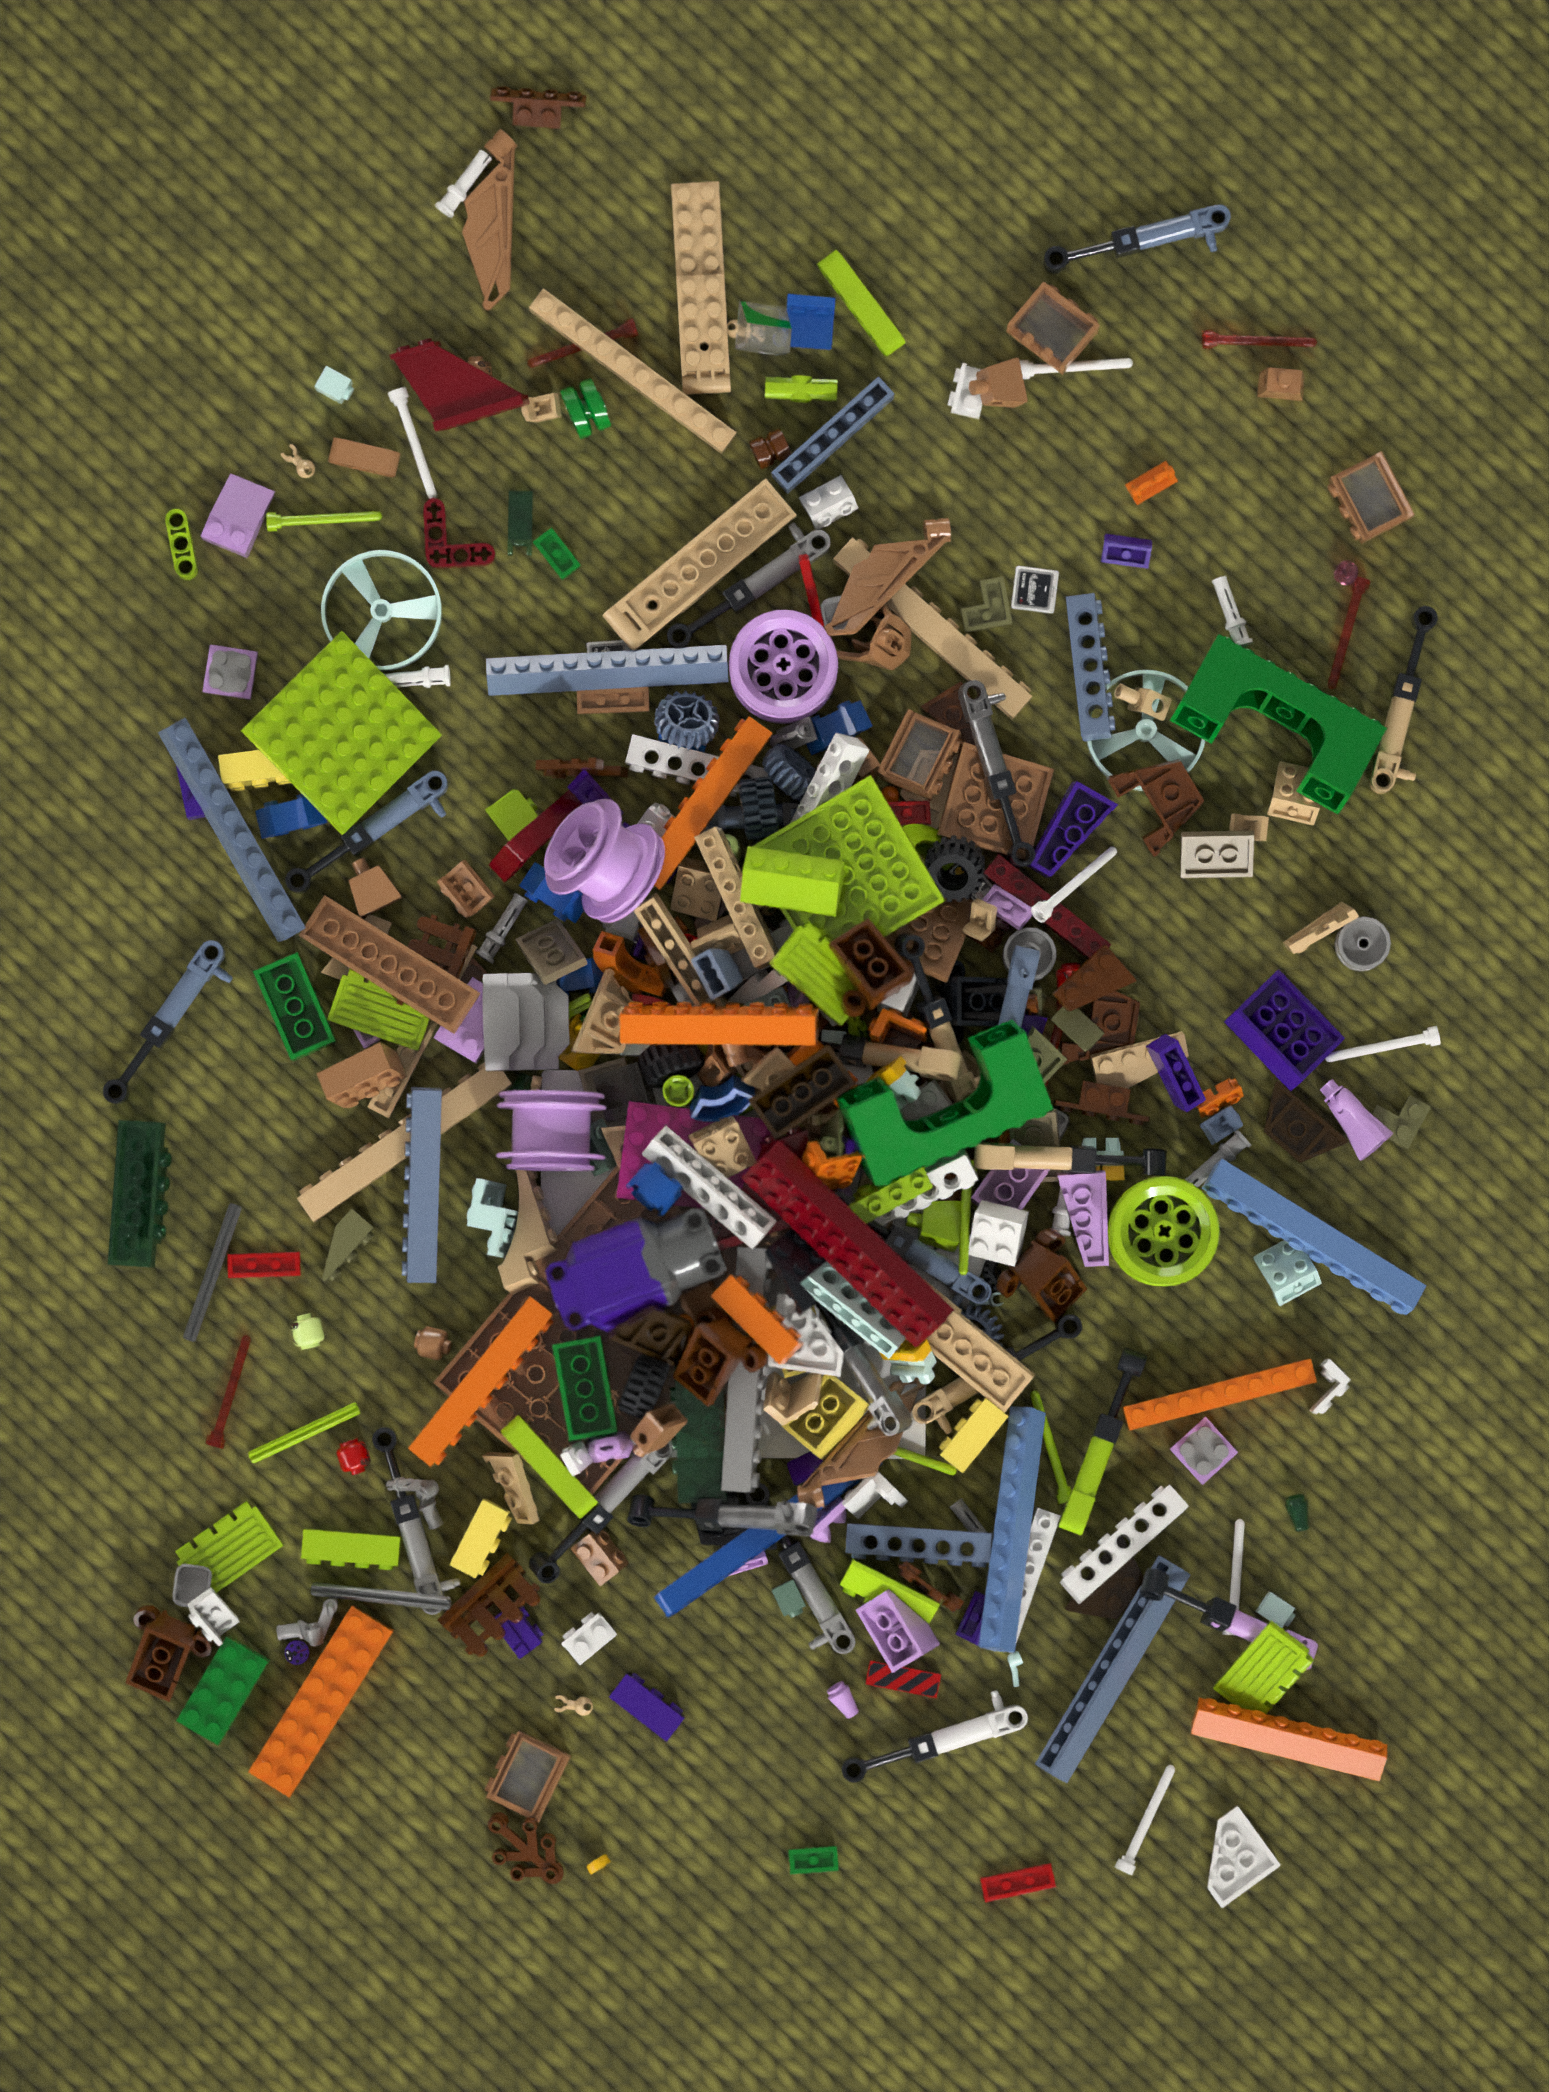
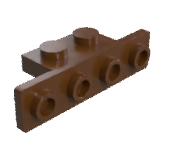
(537, 108)
(1105, 1100)

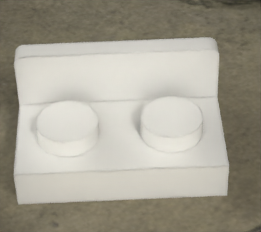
(962, 400)
(588, 1638)

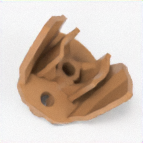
(888, 646)

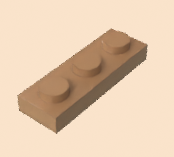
(613, 700)

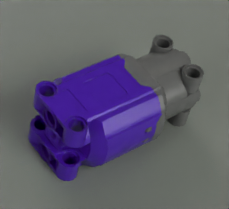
(633, 1267)

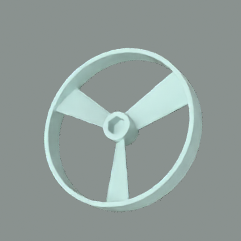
(382, 610)
(1145, 729)

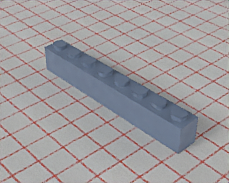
(422, 1185)

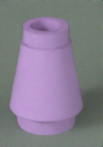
(842, 1698)

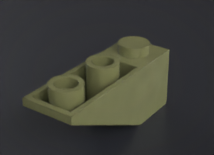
(346, 1238)

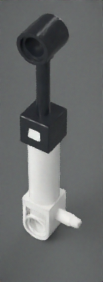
(933, 1743)

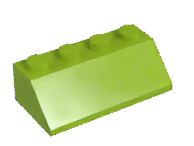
(792, 881)
(871, 1583)

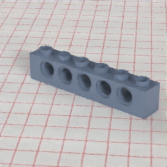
(832, 435)
(1077, 608)
(858, 1534)

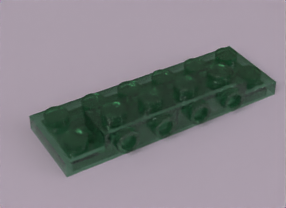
(139, 1194)
(698, 1447)

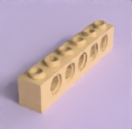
(728, 880)

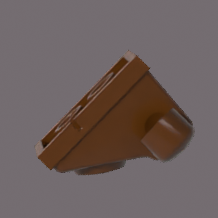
(870, 966)
(1044, 1275)
(714, 1356)
(164, 1651)

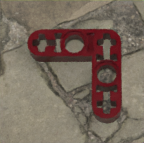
(441, 544)

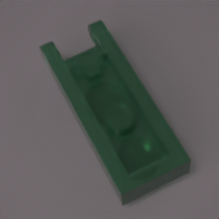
(520, 520)

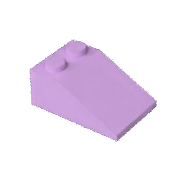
(237, 515)
(469, 1036)
(1009, 1187)
(896, 1630)

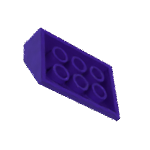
(1284, 1030)

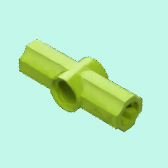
(801, 389)

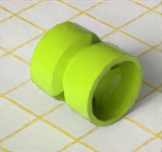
(678, 1091)

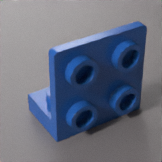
(811, 321)

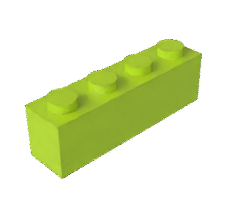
(351, 1547)

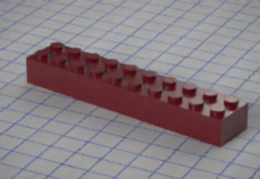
(847, 1244)

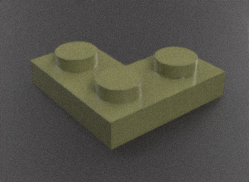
(994, 611)
(1406, 1123)

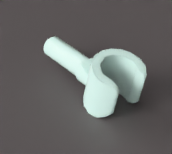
(989, 1301)
(1014, 1660)

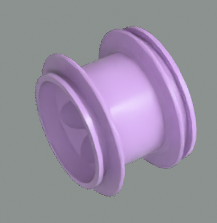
(760, 636)
(603, 860)
(551, 1130)

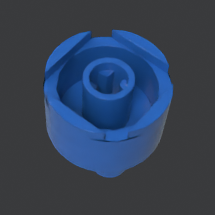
(654, 1188)

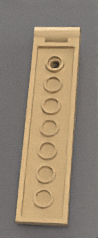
(700, 287)
(699, 565)
(978, 1358)

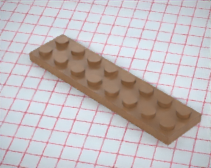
(389, 964)

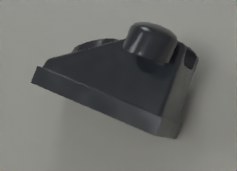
(972, 999)

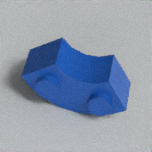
(847, 720)
(288, 816)
(566, 906)
(584, 978)
(721, 1101)

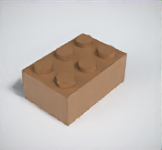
(362, 1075)

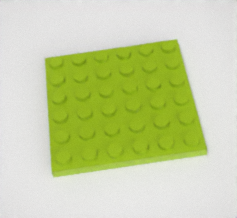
(341, 732)
(881, 866)

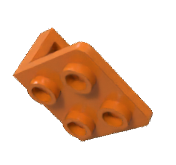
(893, 1018)
(835, 1171)

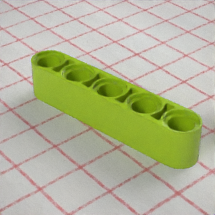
(861, 303)
(549, 1466)

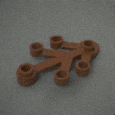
(950, 1601)
(528, 1851)

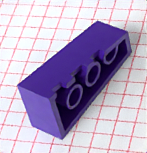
(1070, 826)

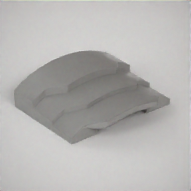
(523, 1022)

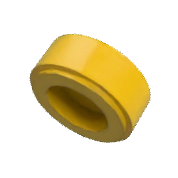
(598, 1864)

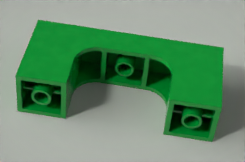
(1338, 734)
(1004, 1099)

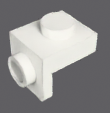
(576, 1457)

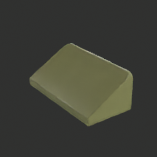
(1078, 1027)

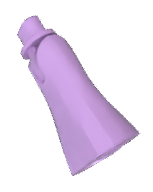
(1360, 1126)
(608, 1446)

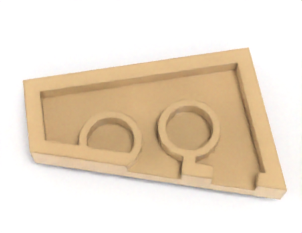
(1321, 927)

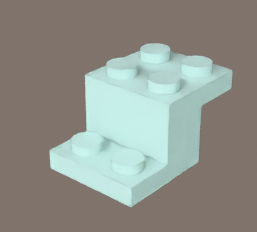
(488, 1214)

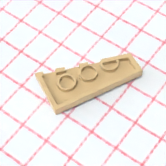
(1128, 1064)

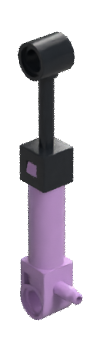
(1216, 1611)

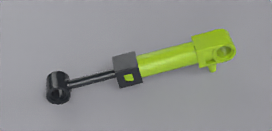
(1100, 1448)

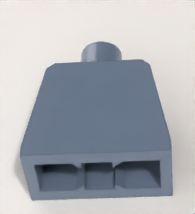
(717, 971)

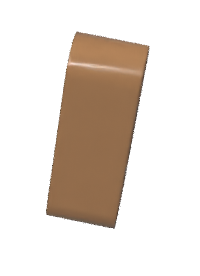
(364, 457)

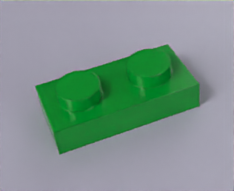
(556, 554)
(813, 1860)

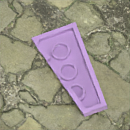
(1087, 1209)

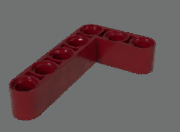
(532, 837)

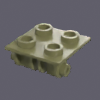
(831, 1136)

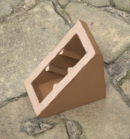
(715, 1067)

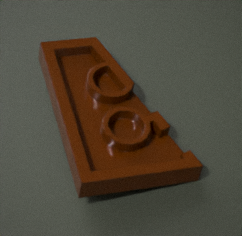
(948, 711)
(1093, 980)

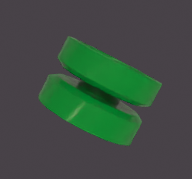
(586, 408)

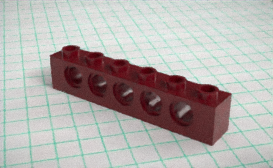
(1061, 922)

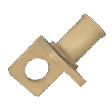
(1141, 700)

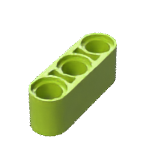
(177, 533)

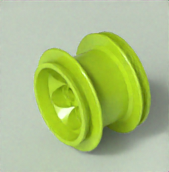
(1185, 1262)

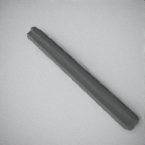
(212, 1272)
(381, 1596)

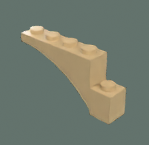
(531, 1238)

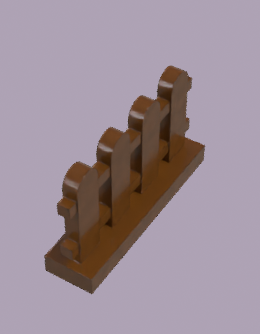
(443, 957)
(481, 1596)

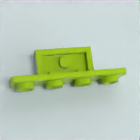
(875, 1201)

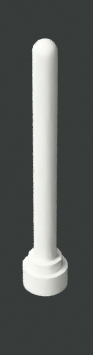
(1029, 369)
(399, 398)
(1043, 909)
(1429, 1036)
(1236, 1565)
(1127, 1862)

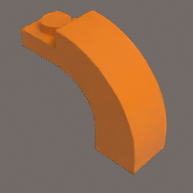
(630, 973)

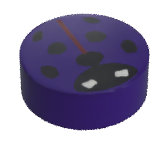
(297, 1652)

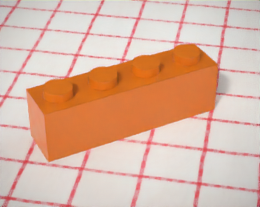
(757, 1319)

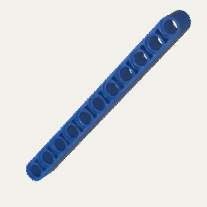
(731, 1558)

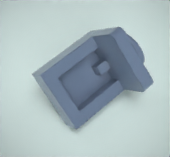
(1221, 1124)

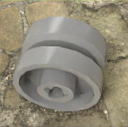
(1034, 939)
(1348, 946)

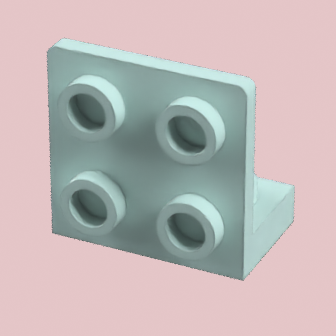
(1287, 1271)

